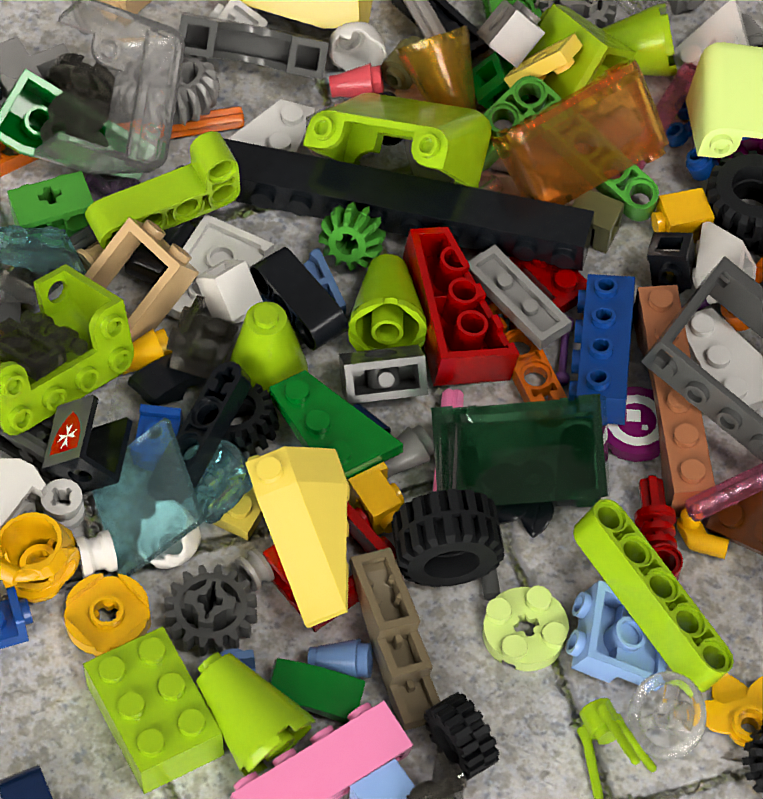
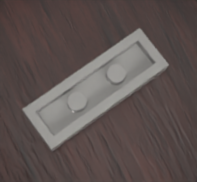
(519, 297)

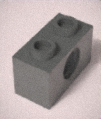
(383, 374)

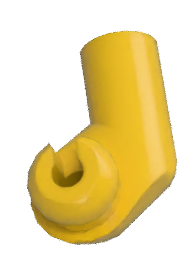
(698, 539)

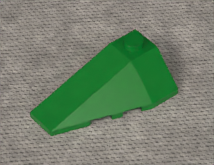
(27, 111)

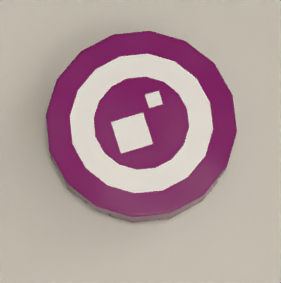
(639, 436)

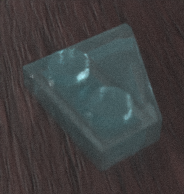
(38, 249)

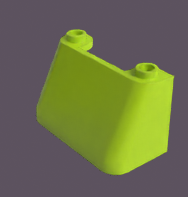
(442, 134)

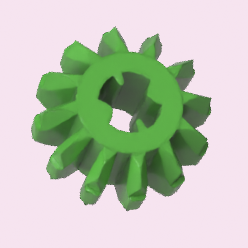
(350, 222)

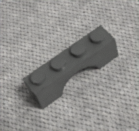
(254, 44)

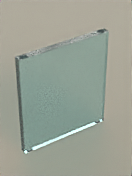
(151, 502)

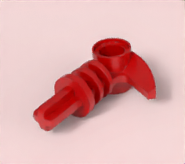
(657, 523)

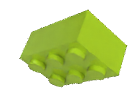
(154, 709)

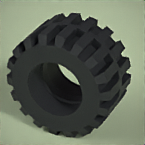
(730, 183)
(447, 538)

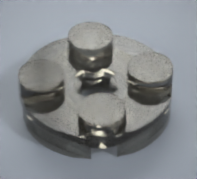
(86, 80)

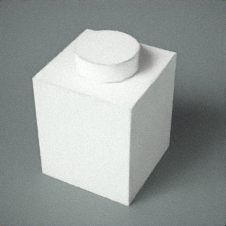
(229, 290)

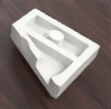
(722, 26)

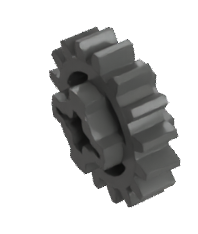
(196, 599)

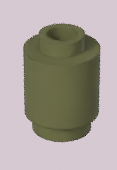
(394, 71)

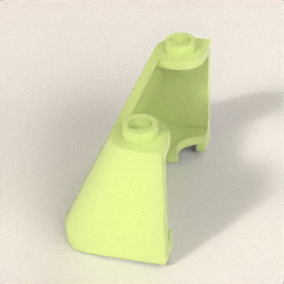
(726, 98)

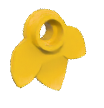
(733, 706)

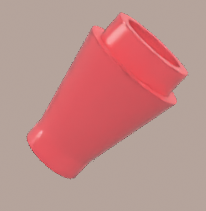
(357, 81)

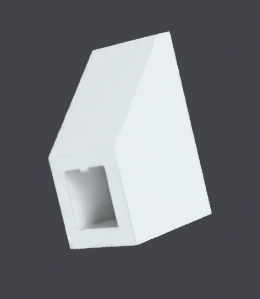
(712, 247)

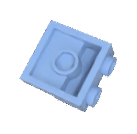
(610, 640)

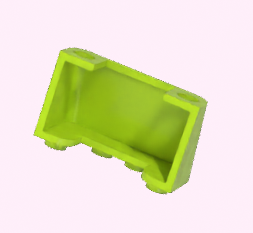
(99, 320)

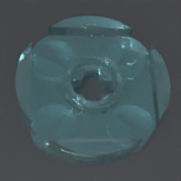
(229, 483)

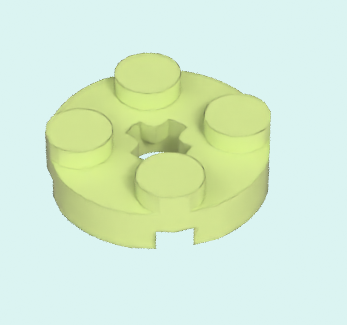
(516, 648)

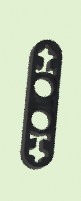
(230, 385)

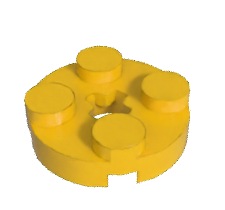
(107, 592)

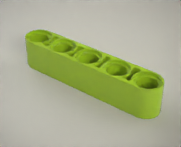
(652, 594)

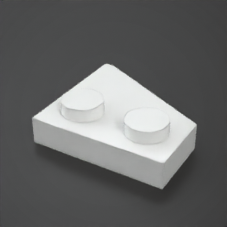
(277, 127)

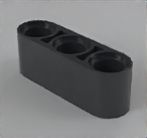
(307, 304)

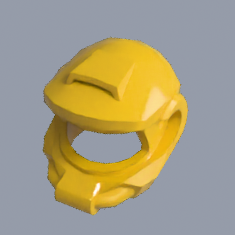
(36, 556)

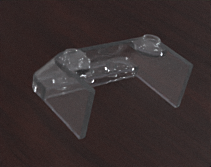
(143, 94)

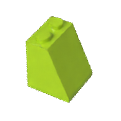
(596, 55)

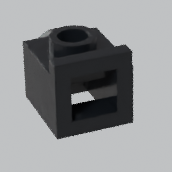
(672, 266)

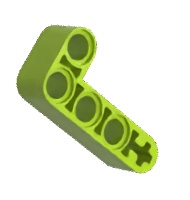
(175, 196)

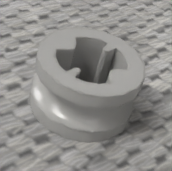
(254, 568)

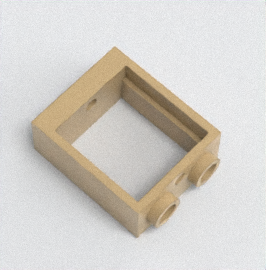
(166, 290)

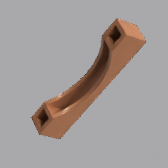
(681, 430)

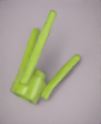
(605, 726)

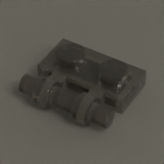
(38, 343)

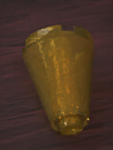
(442, 68)

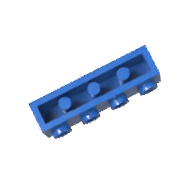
(604, 342)

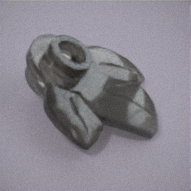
(76, 118)

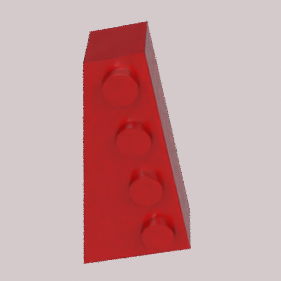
(463, 334)

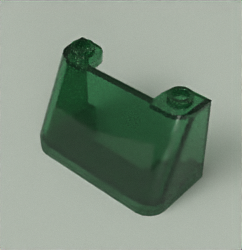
(525, 450)

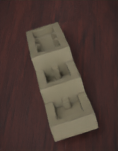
(395, 636)

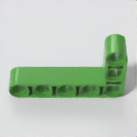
(513, 109)

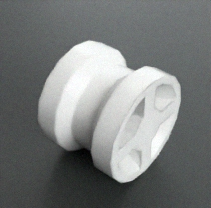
(67, 514)
(96, 554)

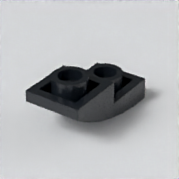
(161, 384)

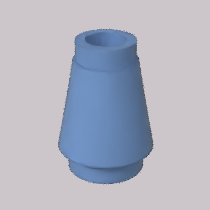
(346, 657)

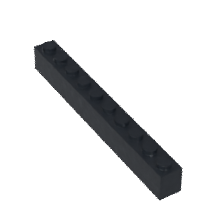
(475, 216)

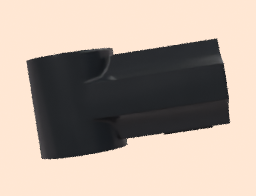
(146, 265)

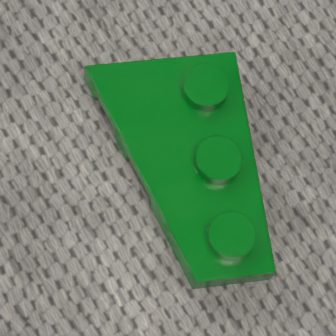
(328, 421)

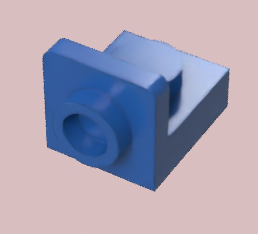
(13, 618)

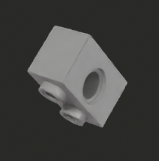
(511, 31)

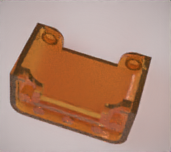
(584, 137)

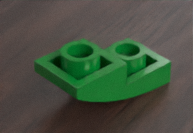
(318, 688)

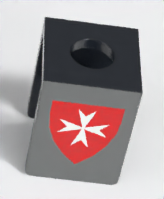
(78, 446)

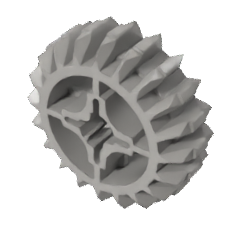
(196, 89)

